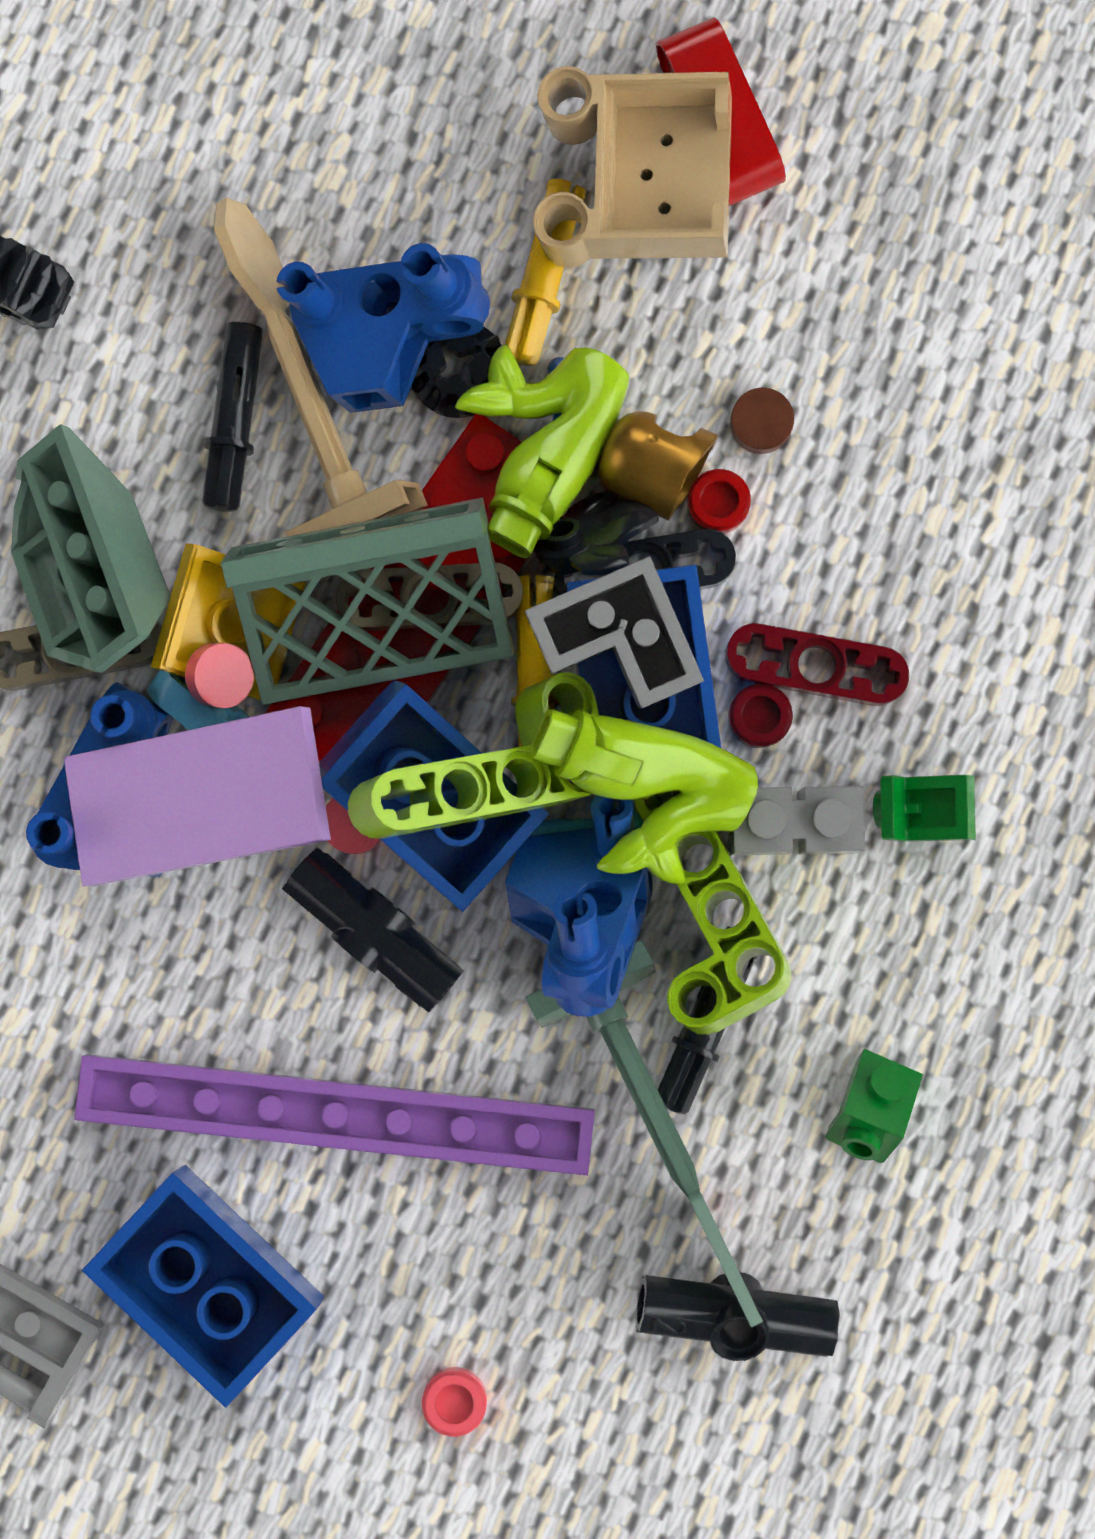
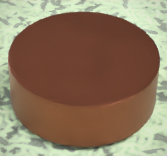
(762, 420)

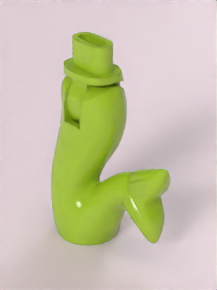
(556, 461)
(640, 760)

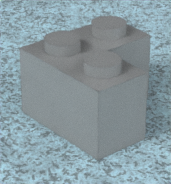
(623, 614)

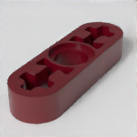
(860, 688)

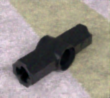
(372, 929)
(715, 1315)

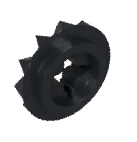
(445, 393)

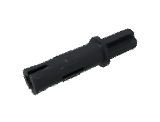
(231, 419)
(692, 1054)

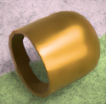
(651, 463)

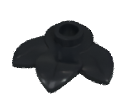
(594, 535)

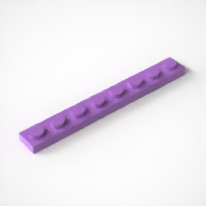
(335, 1114)

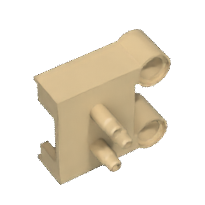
(656, 169)

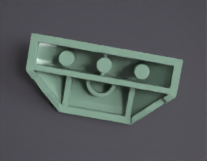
(83, 555)

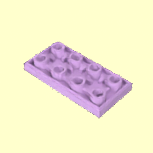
(197, 797)

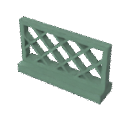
(356, 548)

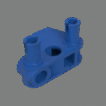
(374, 333)
(115, 720)
(580, 911)

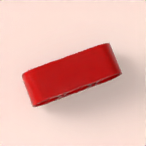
(753, 152)

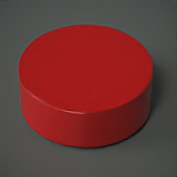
(719, 500)

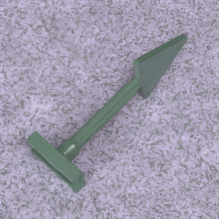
(652, 1110)

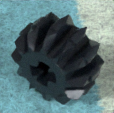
(32, 286)

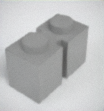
(823, 816)

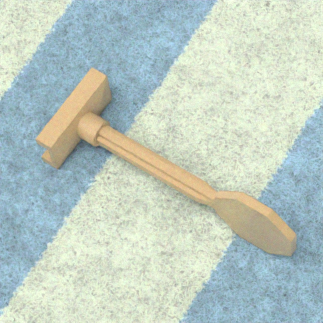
(256, 267)

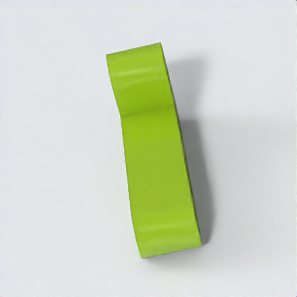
(476, 776)
(730, 946)

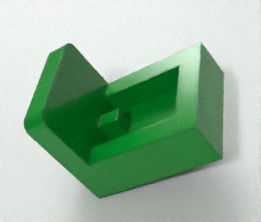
(925, 808)
(875, 1107)

